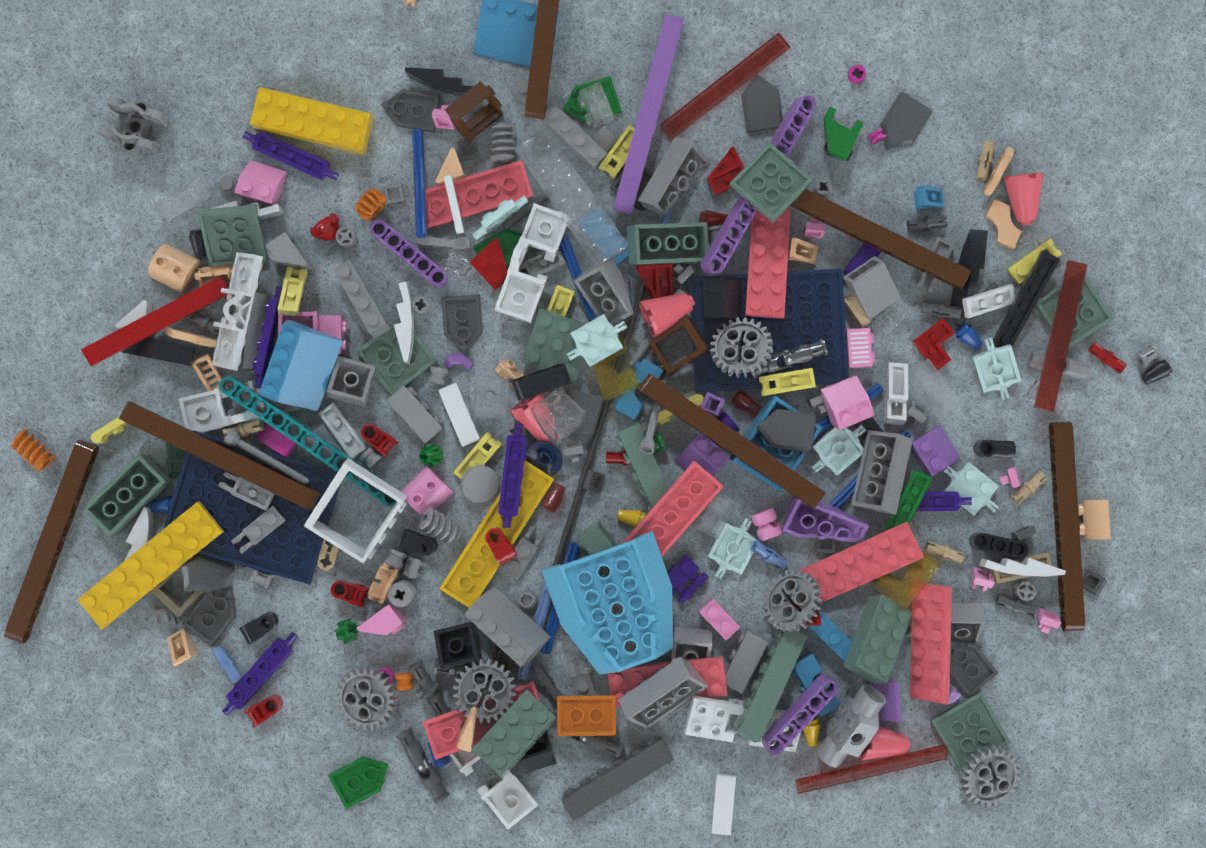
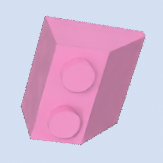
(261, 183)
(847, 403)
(385, 621)

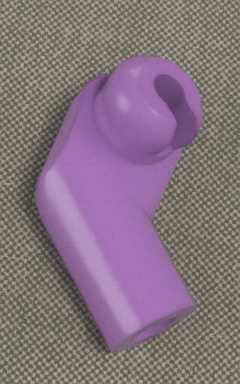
(458, 358)

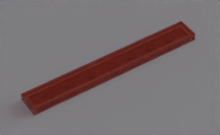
(725, 86)
(1060, 336)
(871, 769)

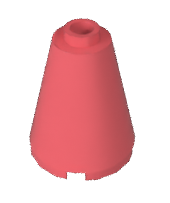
(1024, 195)
(665, 311)
(523, 415)
(885, 744)

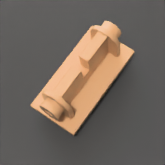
(210, 273)
(508, 369)
(387, 575)

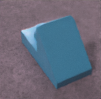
(928, 198)

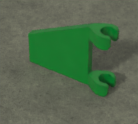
(840, 138)

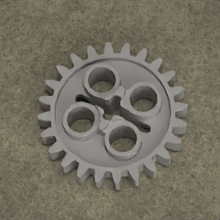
(759, 348)
(780, 612)
(467, 684)
(355, 708)
(990, 776)

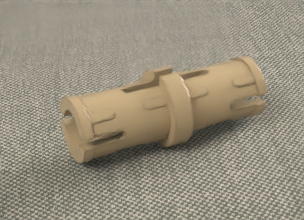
(985, 160)
(244, 429)
(1029, 487)
(944, 552)

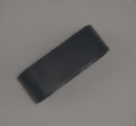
(541, 381)
(1007, 545)

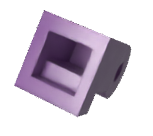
(712, 404)

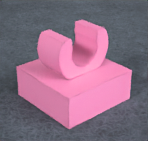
(441, 118)
(814, 229)
(1012, 477)
(982, 577)
(1047, 620)

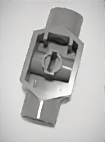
(852, 726)

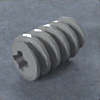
(501, 142)
(441, 526)
(394, 593)

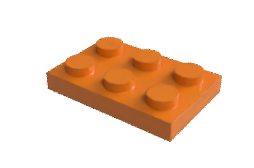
(586, 715)

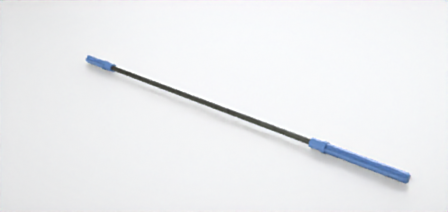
(545, 599)

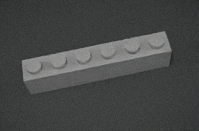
(564, 128)

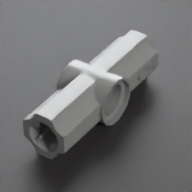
(1072, 367)

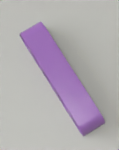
(400, 250)
(790, 718)

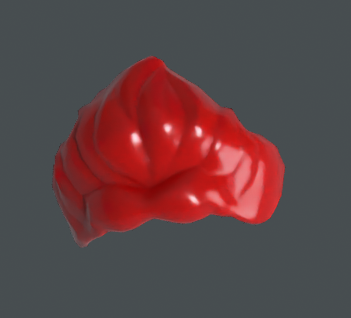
(326, 228)

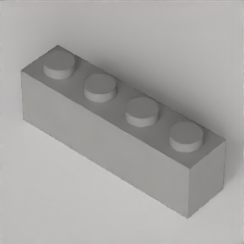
(362, 299)

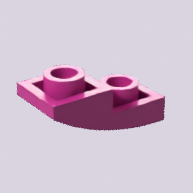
(275, 440)

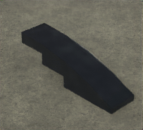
(436, 79)
(972, 258)
(163, 351)

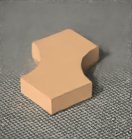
(998, 171)
(1000, 217)
(190, 337)

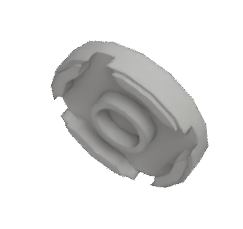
(479, 483)

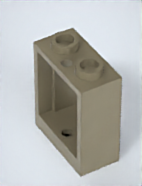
(171, 601)

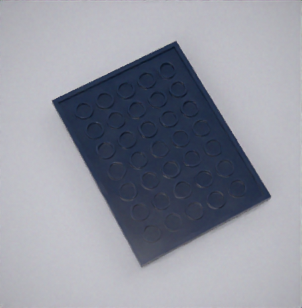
(811, 313)
(285, 552)

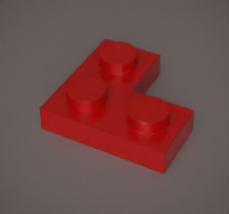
(929, 343)

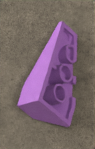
(822, 522)

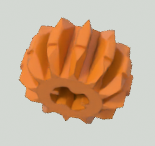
(370, 204)

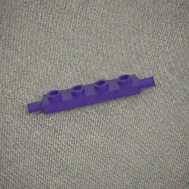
(290, 155)
(266, 343)
(512, 475)
(942, 501)
(259, 673)

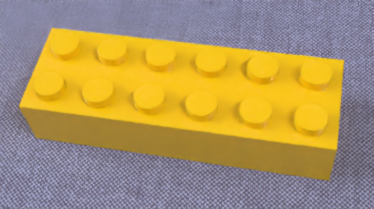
(312, 121)

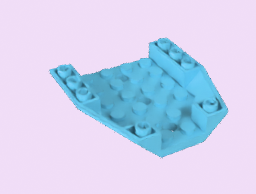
(634, 581)

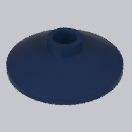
(536, 456)

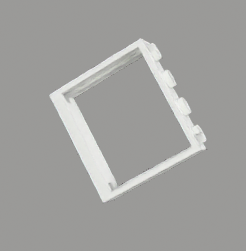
(336, 538)

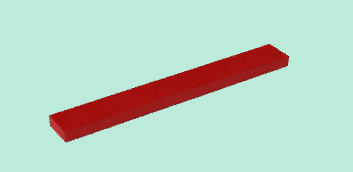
(154, 321)

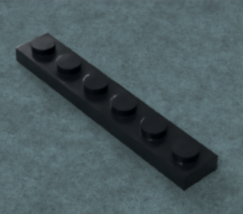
(1026, 299)

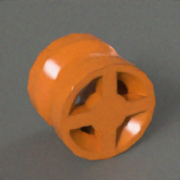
(404, 681)

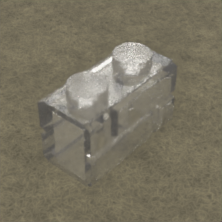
(596, 106)

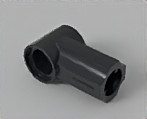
(996, 448)

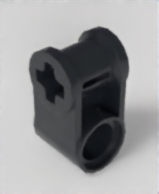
(415, 541)
(257, 628)

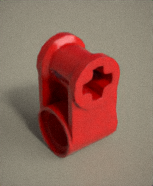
(379, 440)
(501, 549)
(351, 592)
(262, 711)

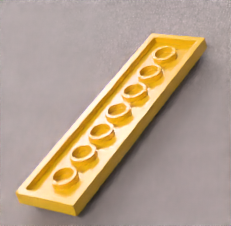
(477, 562)
(150, 565)

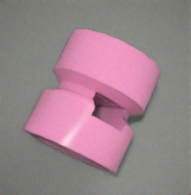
(766, 524)

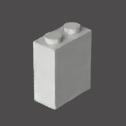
(872, 286)

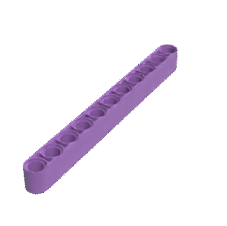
(648, 114)
(742, 206)

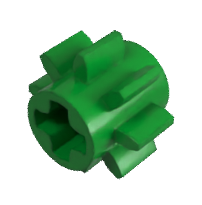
(431, 455)
(346, 631)

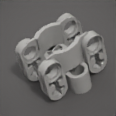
(135, 116)

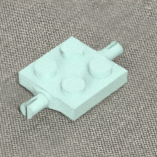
(493, 220)
(596, 340)
(997, 368)
(838, 449)
(974, 484)
(732, 548)

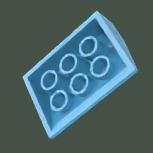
(507, 31)
(300, 366)
(788, 457)

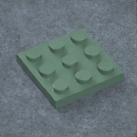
(771, 182)
(231, 231)
(1090, 315)
(551, 343)
(387, 357)
(969, 727)

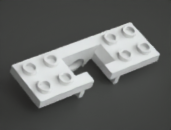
(521, 291)
(234, 327)
(207, 411)
(711, 717)
(507, 798)

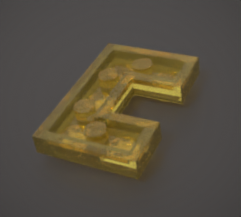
(609, 381)
(907, 589)

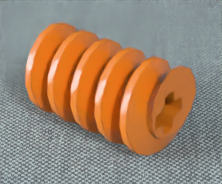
(31, 451)

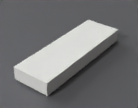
(454, 204)
(988, 301)
(342, 431)
(723, 804)

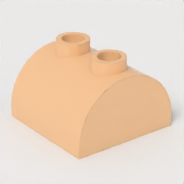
(173, 268)
(1095, 519)

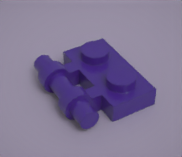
(681, 573)

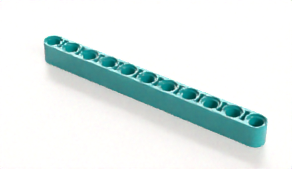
(300, 439)

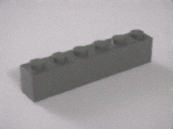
(616, 778)

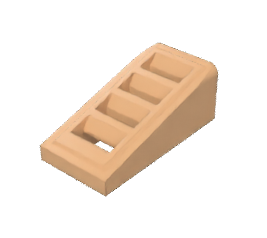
(215, 370)
(467, 734)

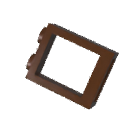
(482, 118)
(695, 335)

